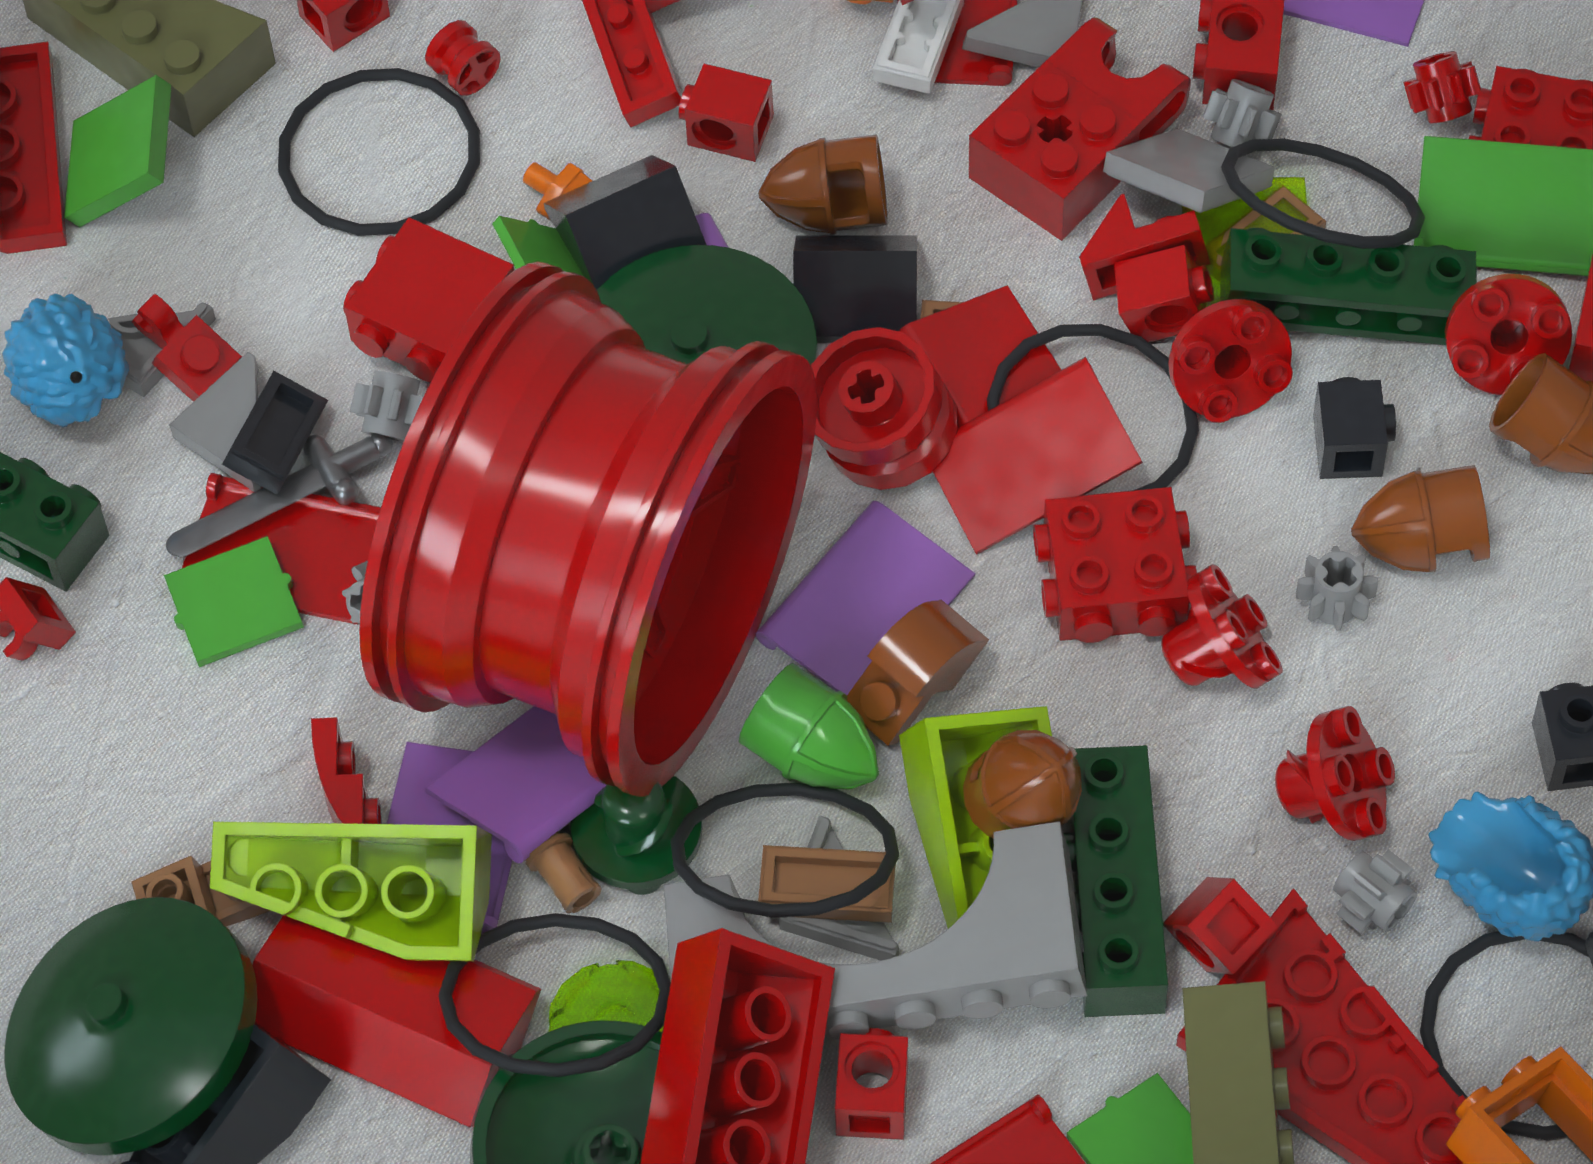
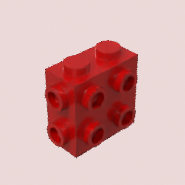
(1536, 109)
(419, 296)
(1114, 564)

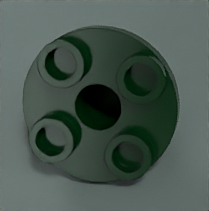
(630, 836)

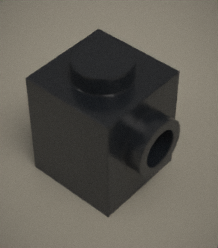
(1352, 428)
(1565, 735)

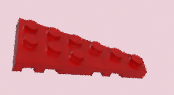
(1349, 1058)

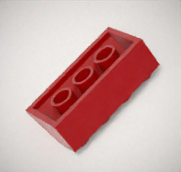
(738, 1054)

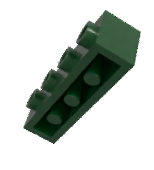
(1347, 289)
(46, 524)
(1118, 884)

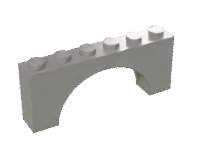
(1004, 952)

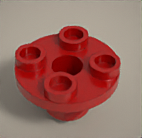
(1504, 326)
(1230, 359)
(1220, 635)
(1338, 777)

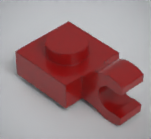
(190, 355)

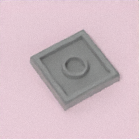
(1184, 169)

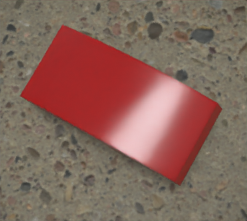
(342, 787)

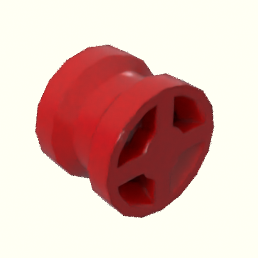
(462, 57)

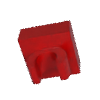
(33, 617)

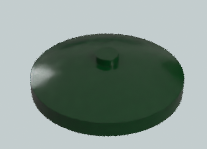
(710, 298)
(130, 1026)
(570, 1117)

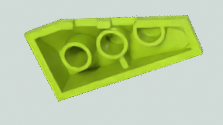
(935, 766)
(381, 885)

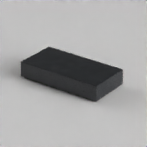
(275, 432)

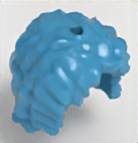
(50, 345)
(1515, 864)

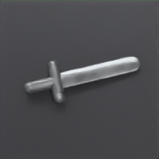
(325, 470)

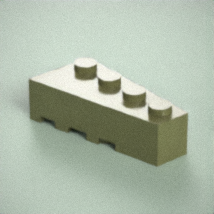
(195, 45)
(1234, 1076)

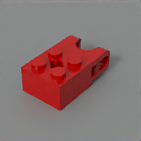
(1053, 132)

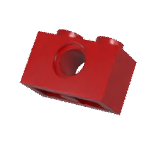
(1240, 44)

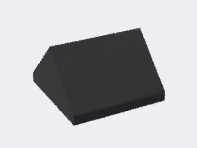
(625, 218)
(856, 281)

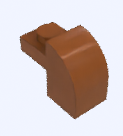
(910, 664)

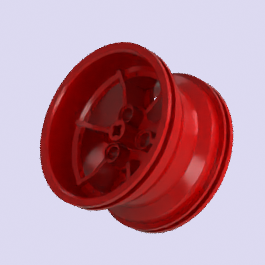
(586, 525)

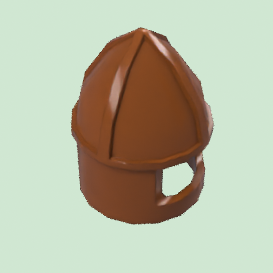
(829, 185)
(1548, 415)
(1425, 517)
(1023, 782)

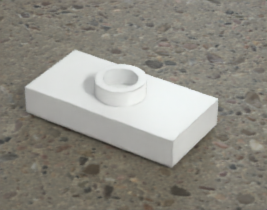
(916, 43)

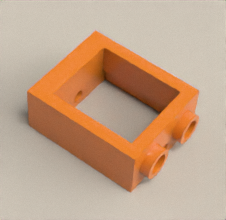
(1553, 1083)

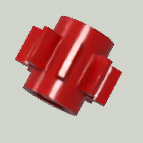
(1442, 87)

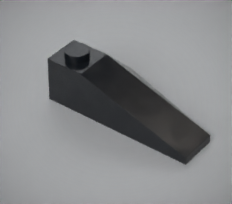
(251, 1114)

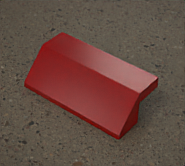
(29, 152)
(386, 1017)

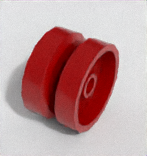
(882, 408)

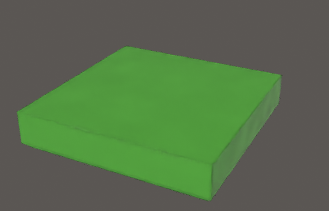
(118, 151)

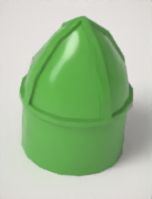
(810, 733)

